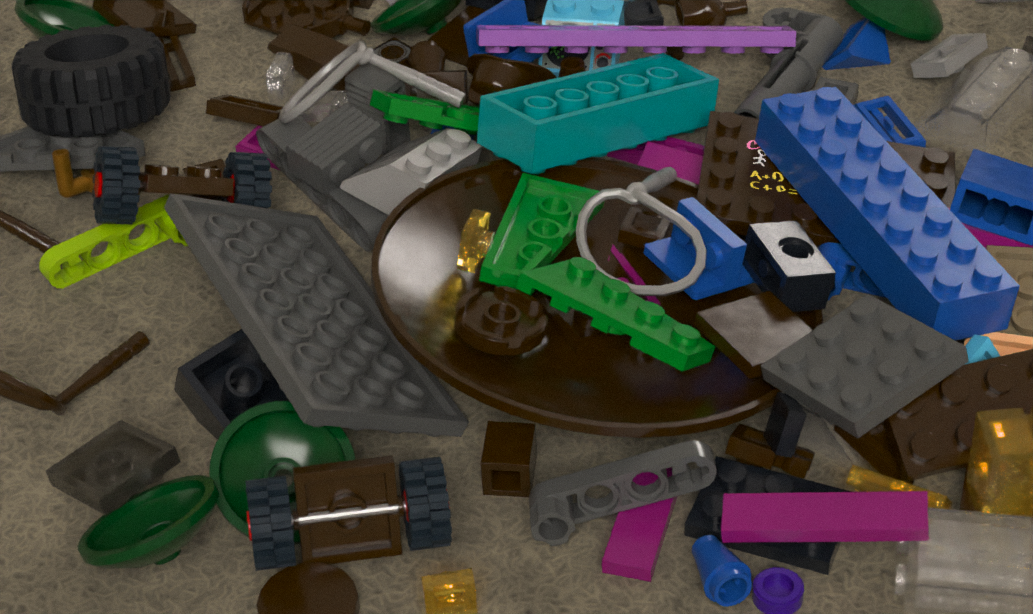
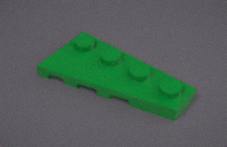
(428, 111)
(534, 228)
(618, 311)

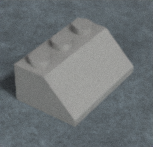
(412, 166)

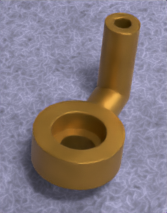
(66, 184)

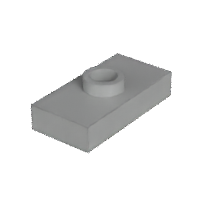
(949, 55)

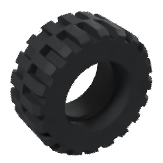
(91, 80)

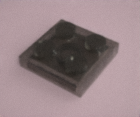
(113, 467)

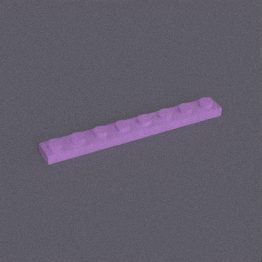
(618, 38)

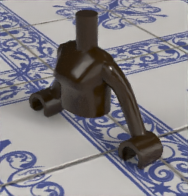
(702, 14)

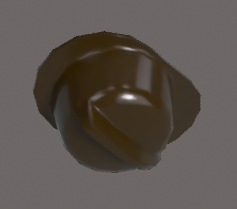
(499, 74)

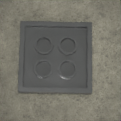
(864, 365)

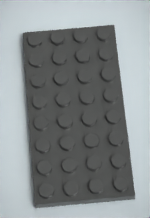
(313, 319)

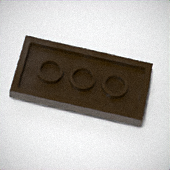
(938, 426)

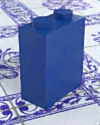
(996, 196)

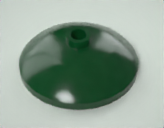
(52, 16)
(413, 16)
(904, 17)
(264, 445)
(150, 524)

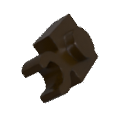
(752, 448)

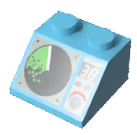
(581, 13)

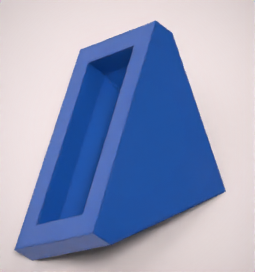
(861, 46)

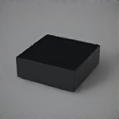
(642, 13)
(784, 425)

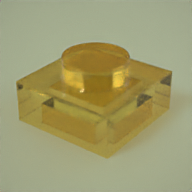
(474, 241)
(450, 592)

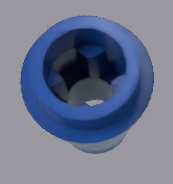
(721, 571)

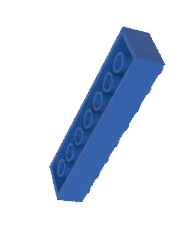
(885, 214)

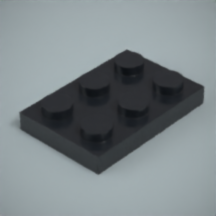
(739, 477)

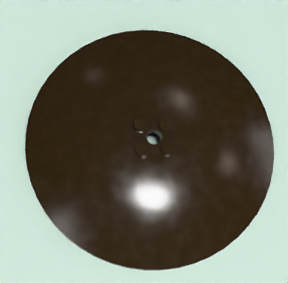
(578, 373)

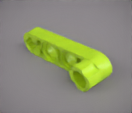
(118, 246)

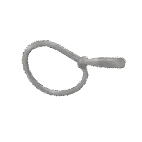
(346, 61)
(635, 194)

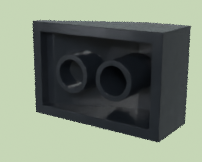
(226, 383)

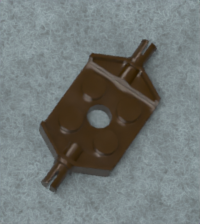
(319, 16)

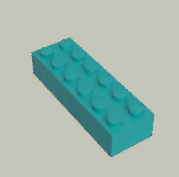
(595, 112)

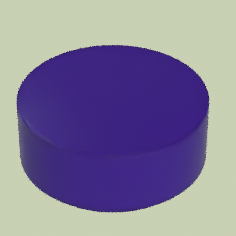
(778, 591)

